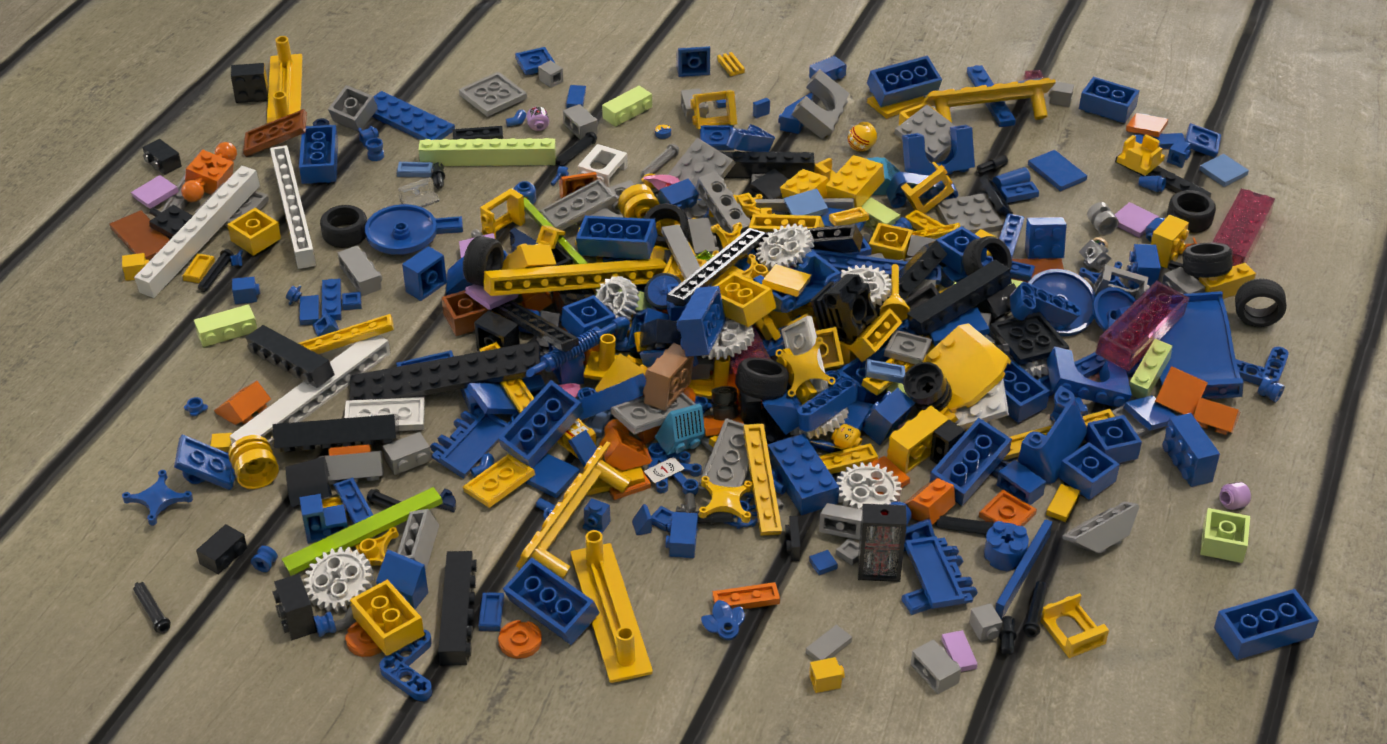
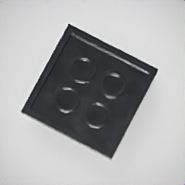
(1028, 338)

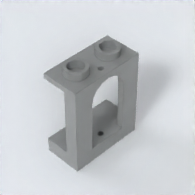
(1105, 276)

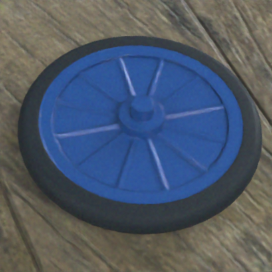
(657, 287)

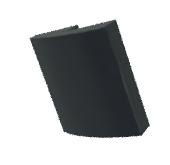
(769, 185)
(308, 479)

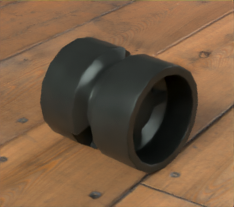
(725, 405)

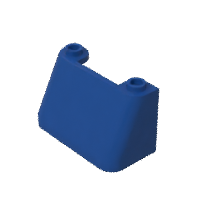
(821, 275)
(1045, 453)

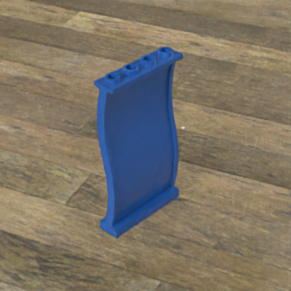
(1205, 346)

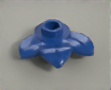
(724, 617)

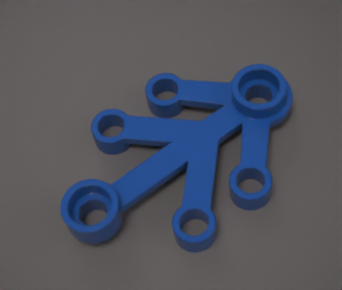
(688, 485)

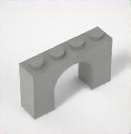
(832, 96)

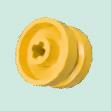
(636, 201)

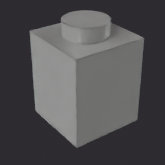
(550, 74)
(1061, 94)
(985, 622)

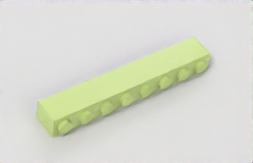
(488, 152)

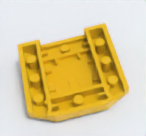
(969, 365)

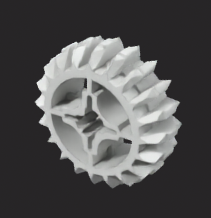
(622, 302)

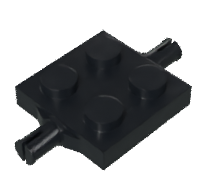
(169, 221)

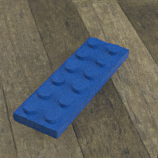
(410, 118)

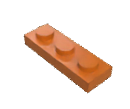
(749, 596)

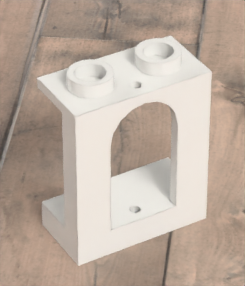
(611, 157)

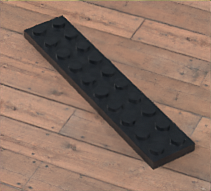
(446, 373)

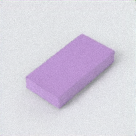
(959, 650)

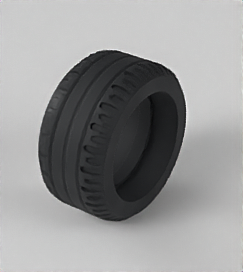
(1196, 202)
(668, 211)
(344, 236)
(994, 245)
(481, 256)
(1207, 260)
(1260, 288)
(762, 378)

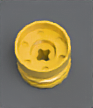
(253, 462)

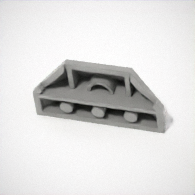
(1104, 529)

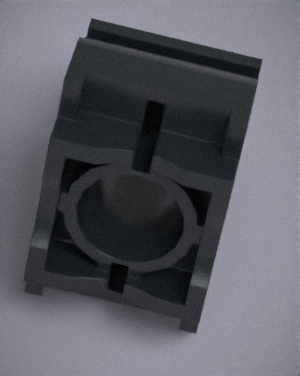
(844, 306)

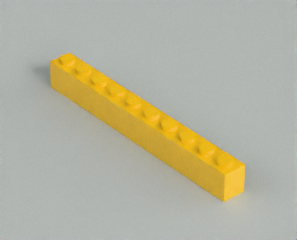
(569, 276)

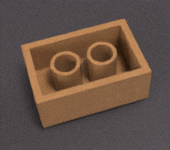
(668, 377)

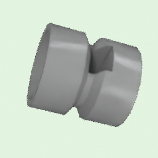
(1102, 218)

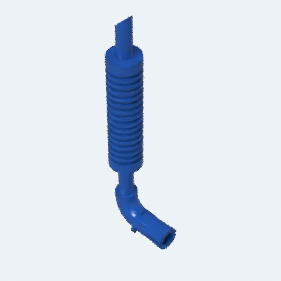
(586, 341)

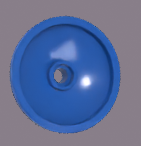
(1108, 302)

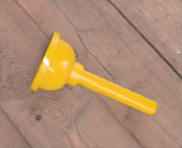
(895, 302)

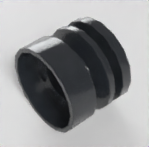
(927, 386)

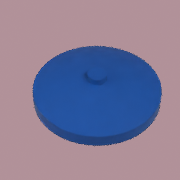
(400, 229)
(1072, 288)

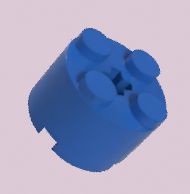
(1005, 545)

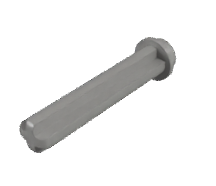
(672, 150)

